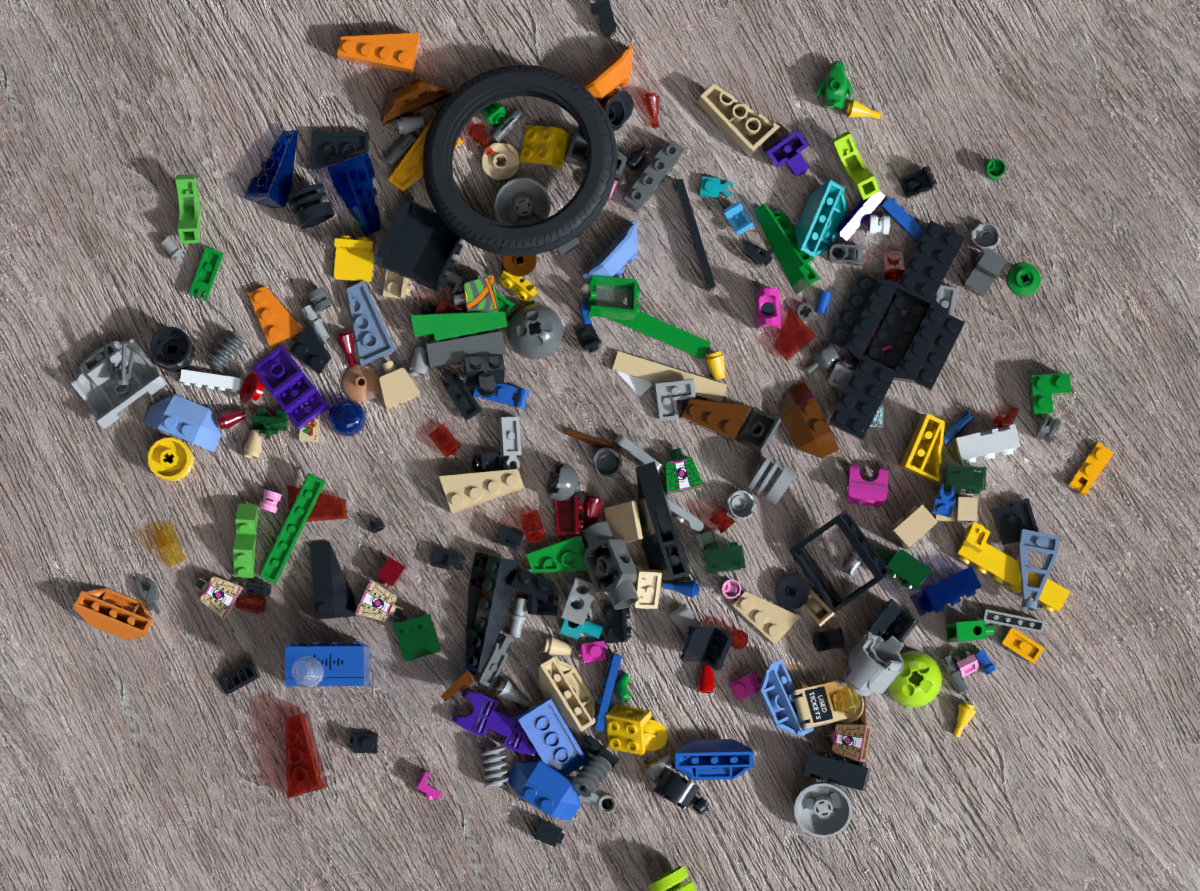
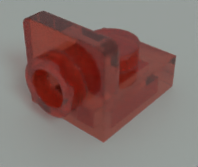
(445, 440)

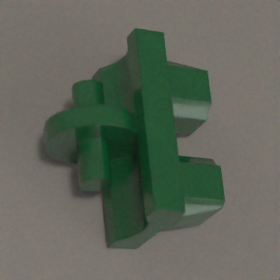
(269, 425)

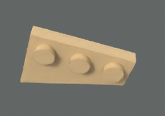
(765, 616)

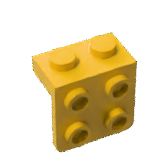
(354, 259)

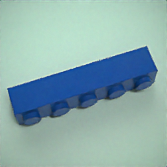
(904, 220)

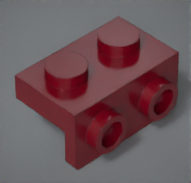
(568, 516)

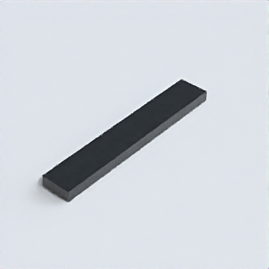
(695, 235)

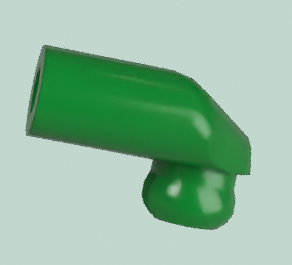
(621, 687)

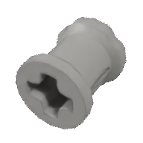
(707, 538)

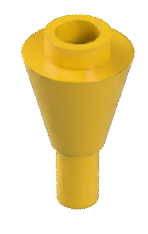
(856, 109)
(965, 713)

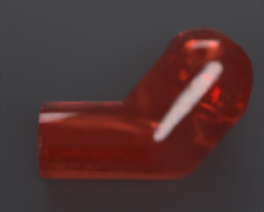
(1006, 420)

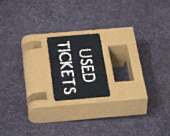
(816, 705)

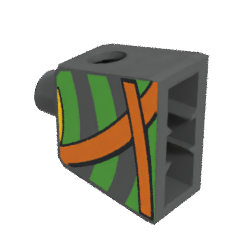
(478, 295)

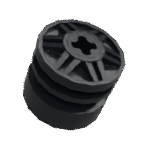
(309, 203)
(161, 347)

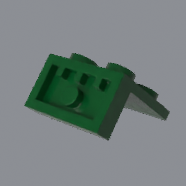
(417, 637)

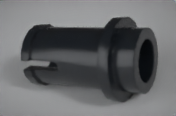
(258, 588)

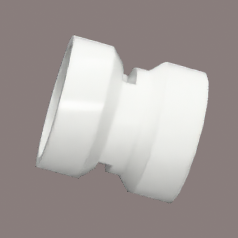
(883, 227)

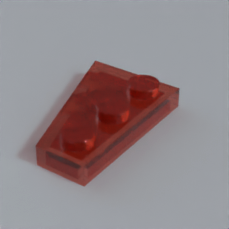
(325, 508)

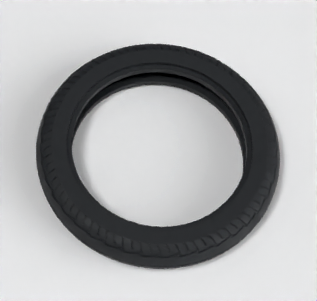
(495, 86)

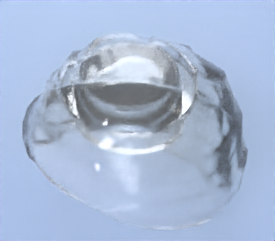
(307, 672)

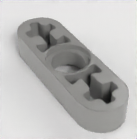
(636, 452)

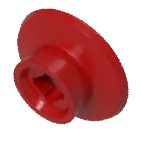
(251, 388)

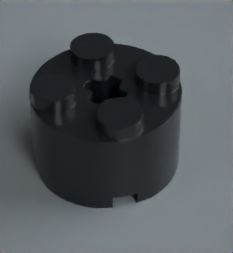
(676, 789)

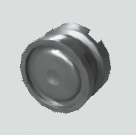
(1048, 429)

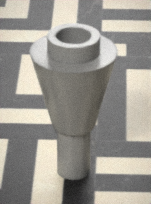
(507, 691)

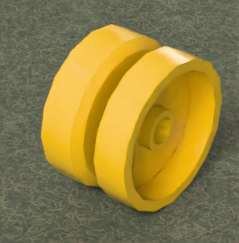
(162, 451)

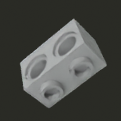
(579, 601)

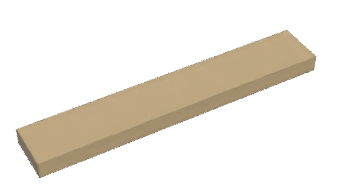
(657, 372)

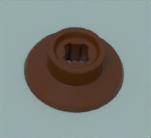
(519, 269)

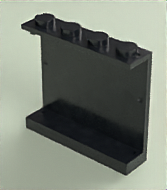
(419, 246)

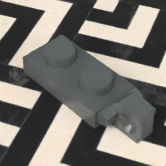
(495, 661)

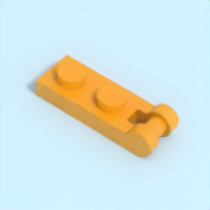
(1091, 468)

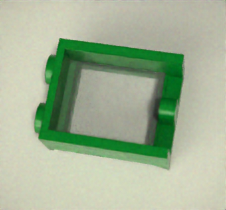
(613, 298)

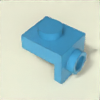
(738, 218)

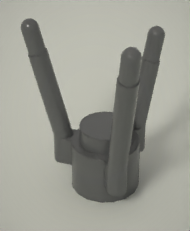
(122, 375)

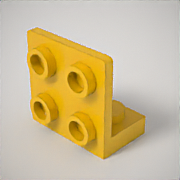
(544, 146)
(626, 728)

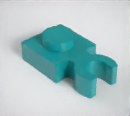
(711, 187)

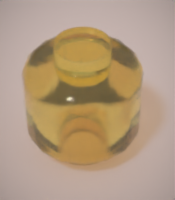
(846, 701)

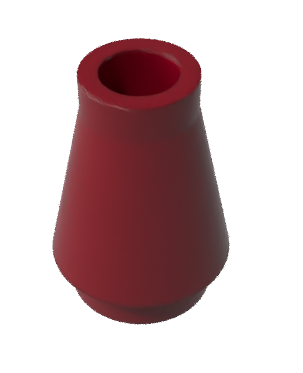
(230, 418)
(591, 509)

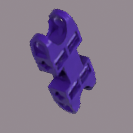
(496, 722)

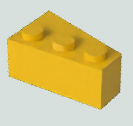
(924, 449)

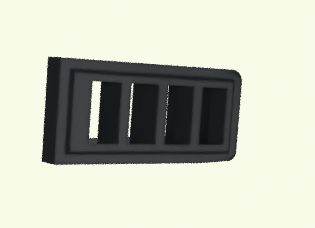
(252, 669)

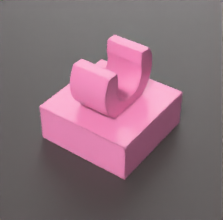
(968, 664)

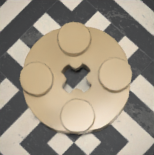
(505, 172)

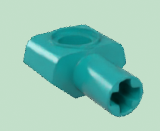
(588, 628)

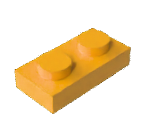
(1022, 645)

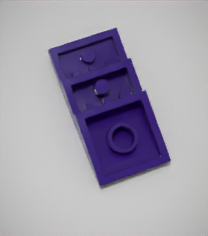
(290, 387)

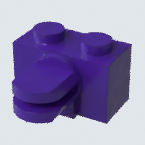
(788, 151)

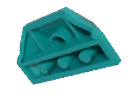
(820, 218)

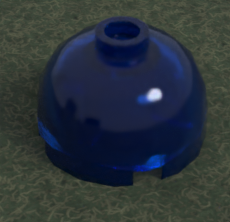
(347, 417)

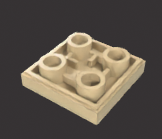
(624, 521)

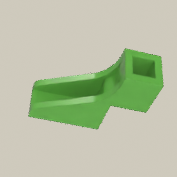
(245, 540)

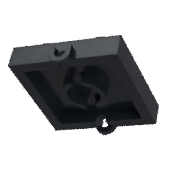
(1012, 519)

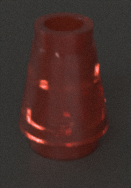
(252, 604)

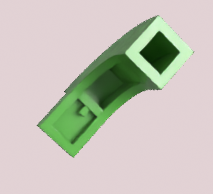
(189, 209)

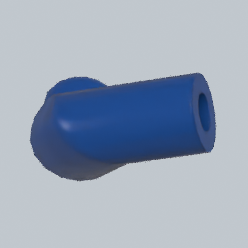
(583, 313)

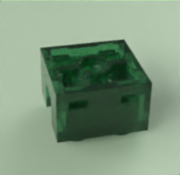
(964, 479)
(724, 558)

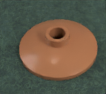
(368, 390)

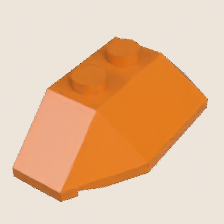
(611, 76)
(114, 613)

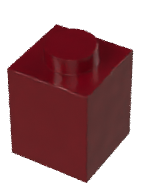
(391, 572)

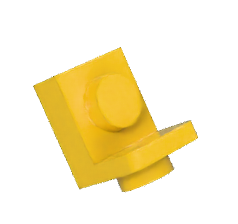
(976, 536)

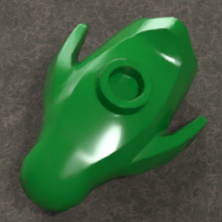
(835, 87)

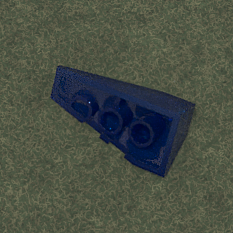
(275, 179)
(355, 186)

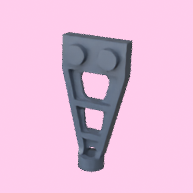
(1040, 543)

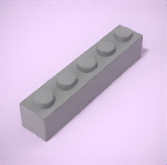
(1013, 621)

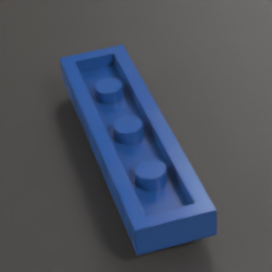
(608, 684)

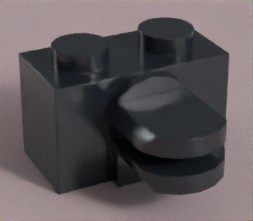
(484, 372)

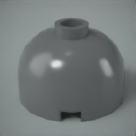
(562, 482)

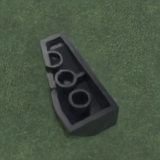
(330, 587)

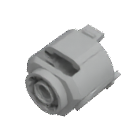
(873, 664)

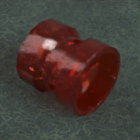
(722, 520)
(739, 635)

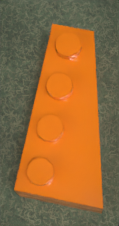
(383, 51)

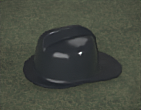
(618, 109)

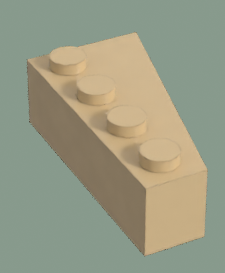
(737, 119)
(477, 488)

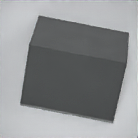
(758, 430)

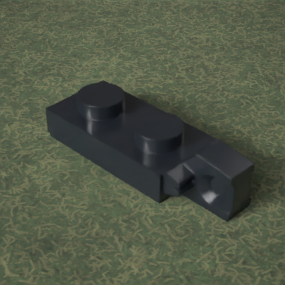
(461, 396)

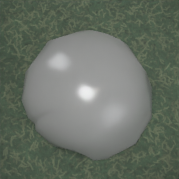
(985, 236)
(740, 504)

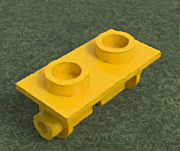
(523, 291)

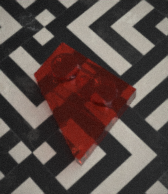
(793, 336)

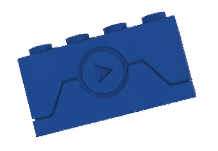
(341, 663)

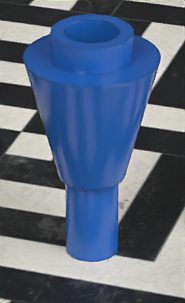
(687, 588)

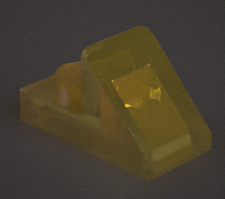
(170, 545)

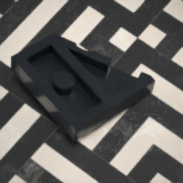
(311, 349)

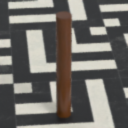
(591, 440)

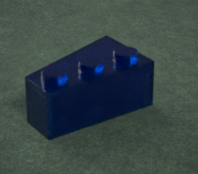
(946, 591)

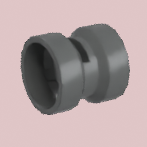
(319, 300)

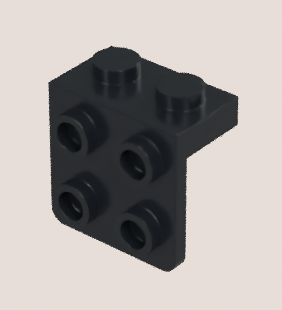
(892, 622)
(707, 644)

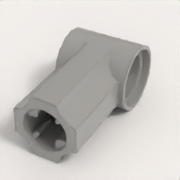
(597, 800)

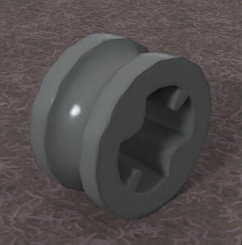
(800, 308)

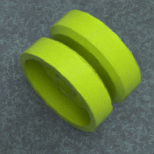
(671, 881)

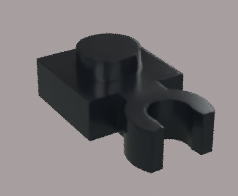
(444, 558)

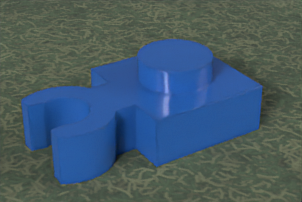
(944, 502)

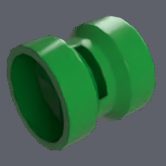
(994, 169)

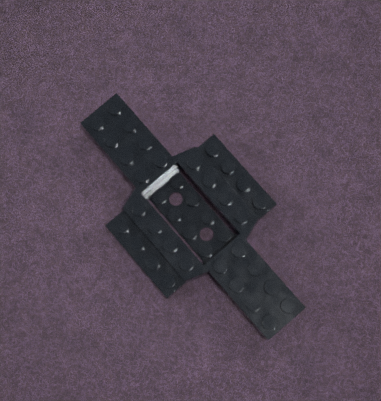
(863, 314)

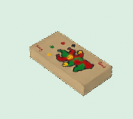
(310, 432)

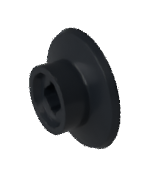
(801, 594)

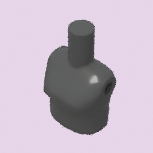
(823, 359)

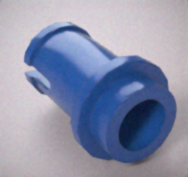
(823, 302)
(985, 662)

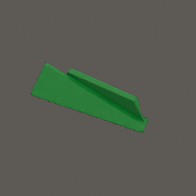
(784, 244)
(457, 324)

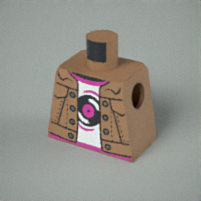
(850, 741)

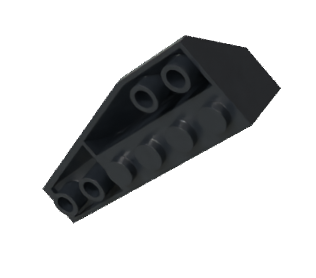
(659, 531)
(487, 606)

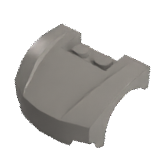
(99, 391)

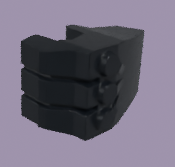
(918, 182)

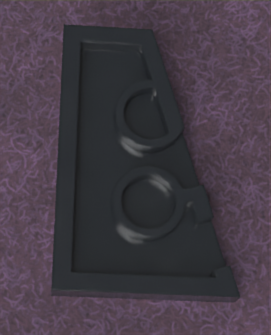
(335, 147)

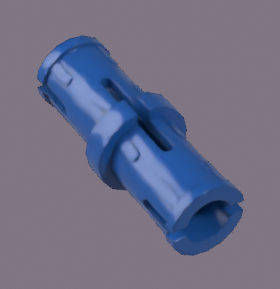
(956, 428)

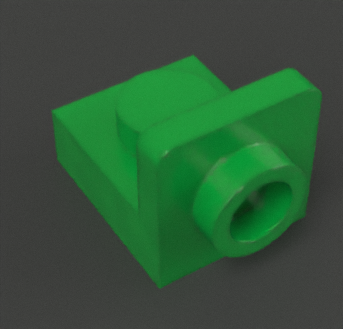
(494, 113)

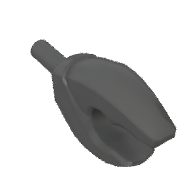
(149, 596)

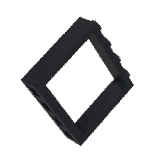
(862, 547)

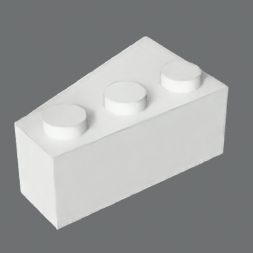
(987, 444)

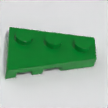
(559, 557)

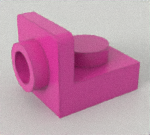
(592, 652)

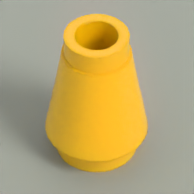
(716, 364)

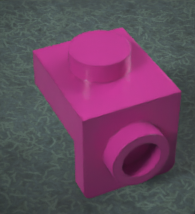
(746, 685)
(429, 791)

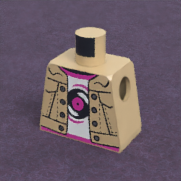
(219, 595)
(379, 603)

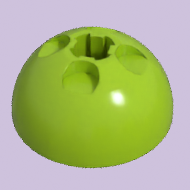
(905, 688)

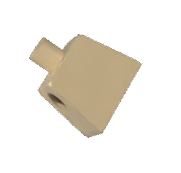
(397, 386)

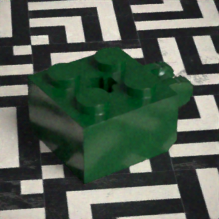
(905, 568)

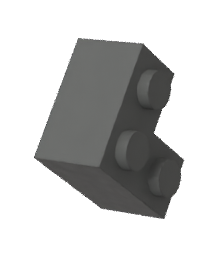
(986, 269)

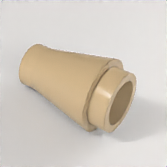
(253, 446)
(556, 647)

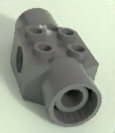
(610, 565)

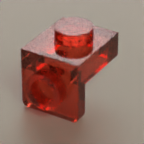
(893, 265)
(532, 526)

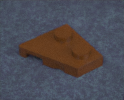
(464, 681)

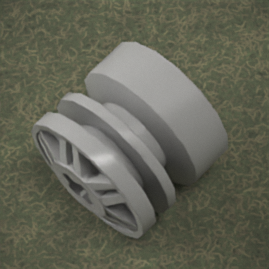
(772, 479)

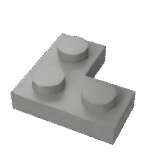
(669, 392)

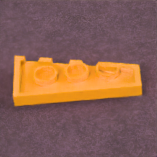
(411, 166)

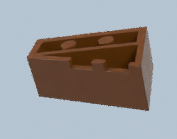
(716, 417)

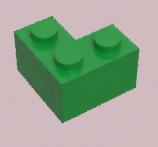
(1043, 387)

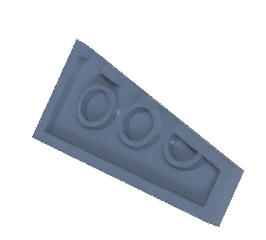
(369, 328)

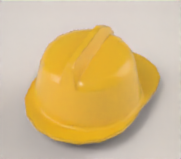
(654, 735)

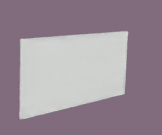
(638, 385)

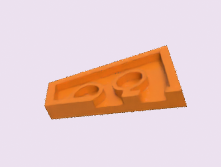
(273, 317)

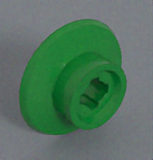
(1015, 282)

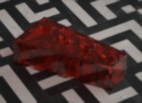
(303, 758)

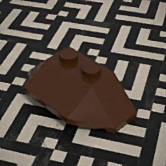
(412, 99)
(807, 423)

